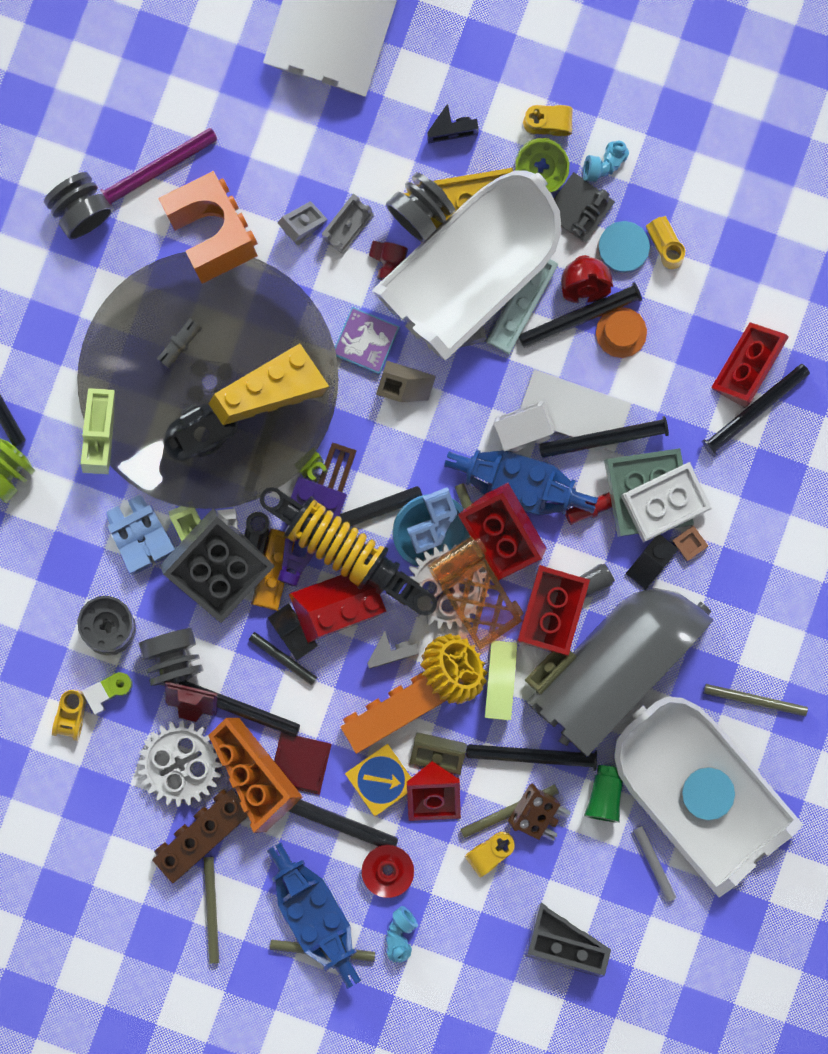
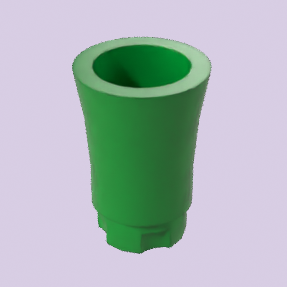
(605, 795)

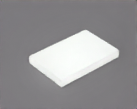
(666, 502)

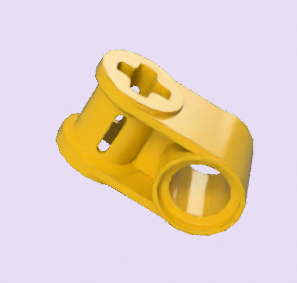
(552, 120)
(69, 716)
(486, 855)

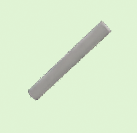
(654, 863)

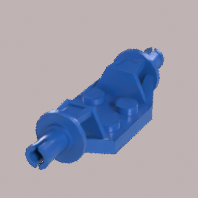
(528, 478)
(313, 915)

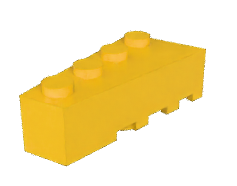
(273, 385)

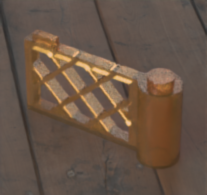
(462, 563)

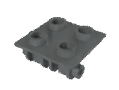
(582, 206)

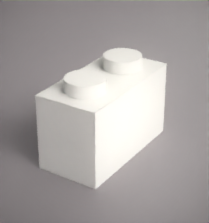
(524, 426)

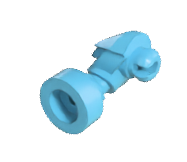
(615, 154)
(398, 946)

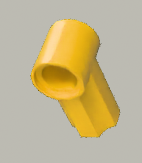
(665, 241)

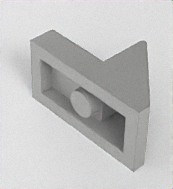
(302, 222)
(383, 654)

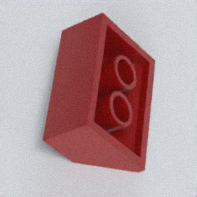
(504, 531)
(334, 606)
(553, 610)

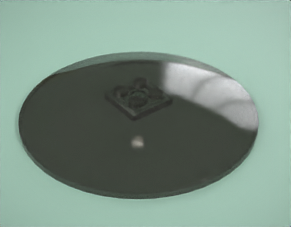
(245, 322)

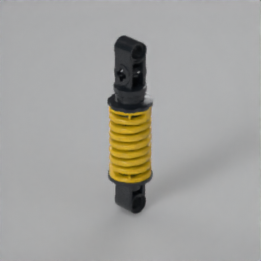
(345, 549)

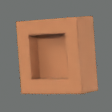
(690, 543)

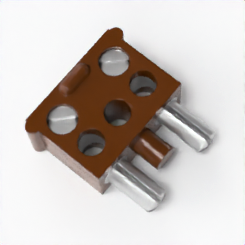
(536, 812)

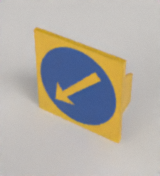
(380, 779)

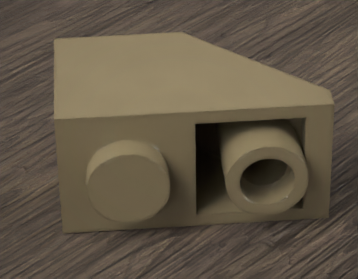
(405, 383)

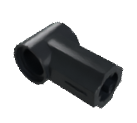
(257, 538)

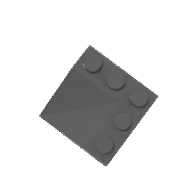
(216, 566)

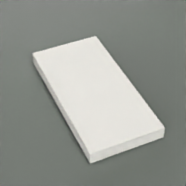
(576, 408)

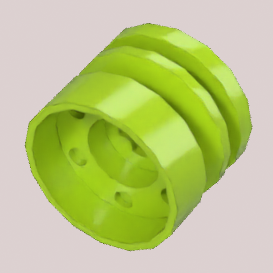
(554, 156)
(10, 464)

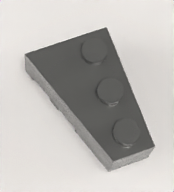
(565, 945)

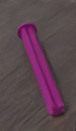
(159, 165)

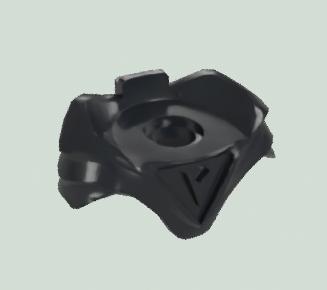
(180, 437)

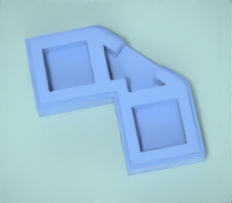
(432, 532)

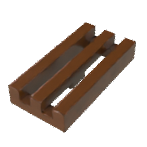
(343, 450)

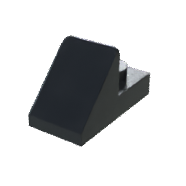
(445, 130)
(651, 561)
(290, 631)

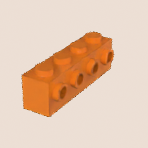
(391, 714)

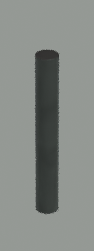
(282, 658)

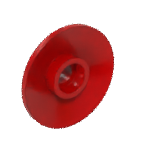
(387, 884)

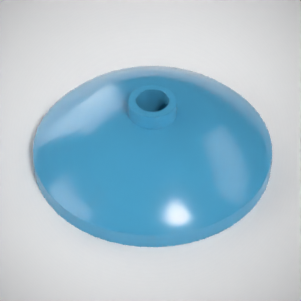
(416, 513)

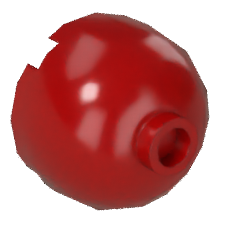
(585, 279)

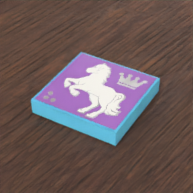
(366, 340)

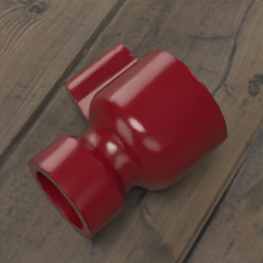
(389, 255)

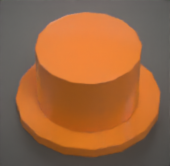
(621, 332)

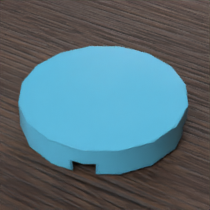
(624, 246)
(708, 793)

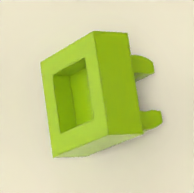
(314, 463)

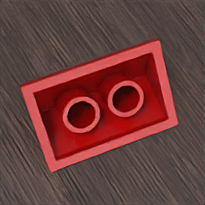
(749, 363)

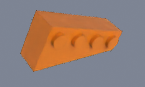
(258, 780)

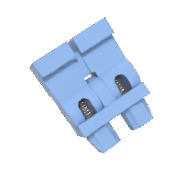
(137, 554)

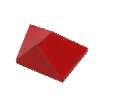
(433, 794)

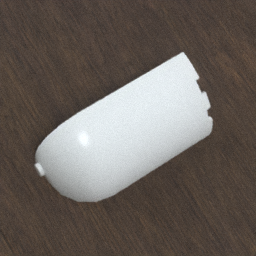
(330, 40)
(474, 261)
(659, 755)

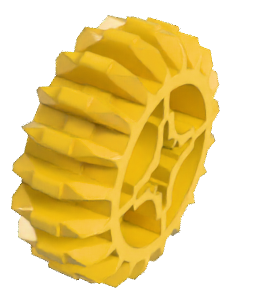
(447, 671)

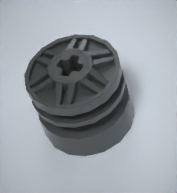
(425, 202)
(78, 205)
(93, 619)
(171, 657)

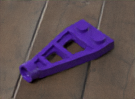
(326, 496)

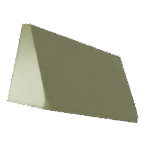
(548, 671)
(442, 751)

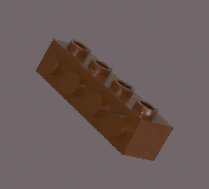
(201, 836)

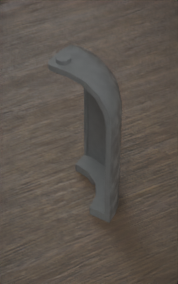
(620, 664)

